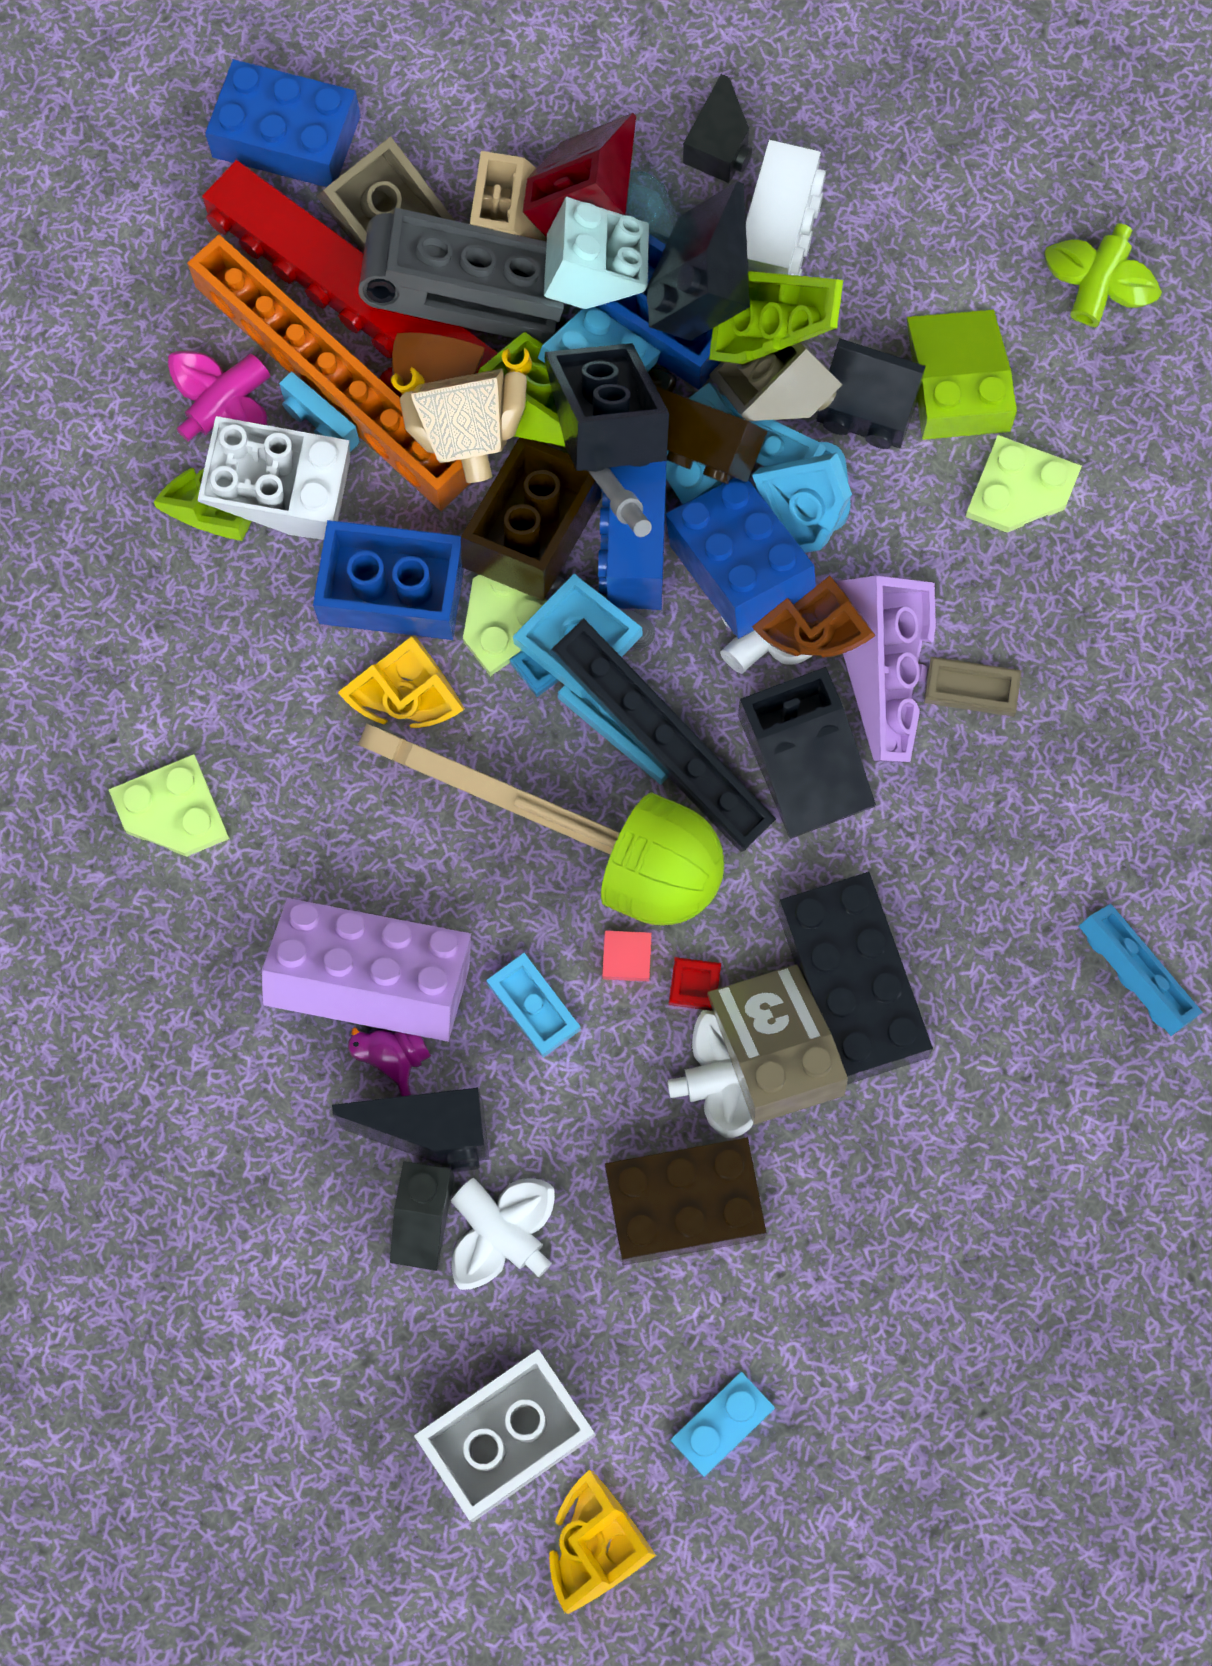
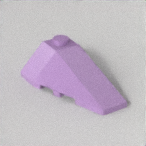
(887, 665)

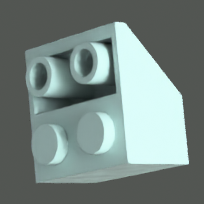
(595, 255)

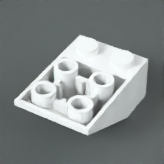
(275, 476)

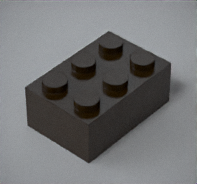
(530, 519)
(685, 1201)

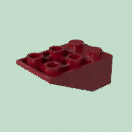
(584, 168)

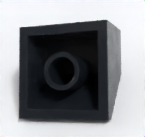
(874, 395)

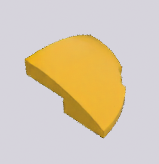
(425, 699)
(584, 1564)

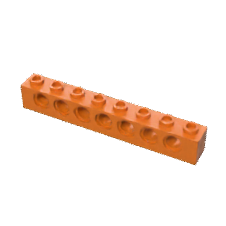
(322, 364)

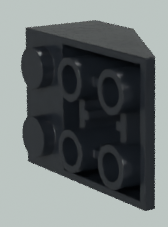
(806, 752)

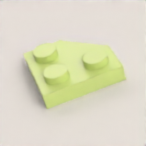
(1021, 486)
(493, 619)
(171, 808)

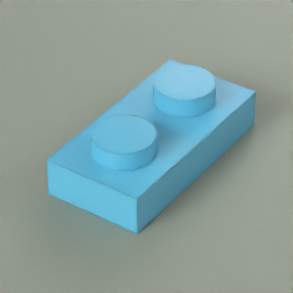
(306, 404)
(533, 1005)
(722, 1424)

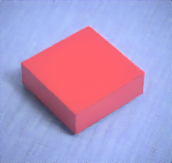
(627, 956)

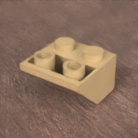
(501, 195)

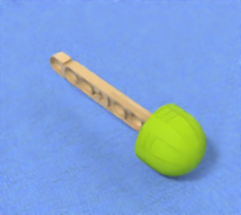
(659, 865)

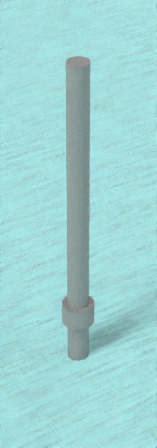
(623, 502)

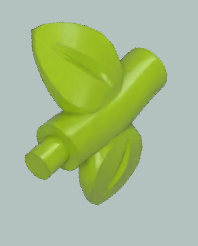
(1102, 274)

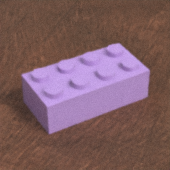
(366, 969)

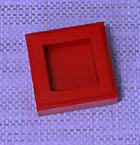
(692, 982)

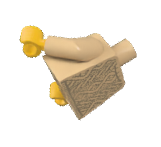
(466, 414)

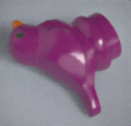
(389, 1053)

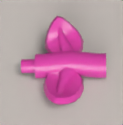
(216, 391)

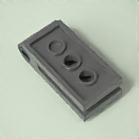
(457, 275)

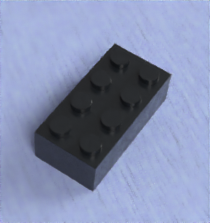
(856, 976)

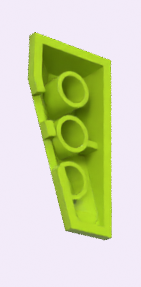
(780, 314)

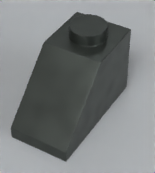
(719, 135)
(420, 1215)

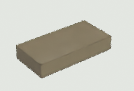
(972, 686)

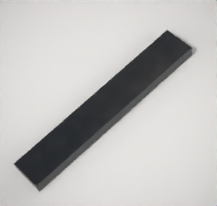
(662, 735)

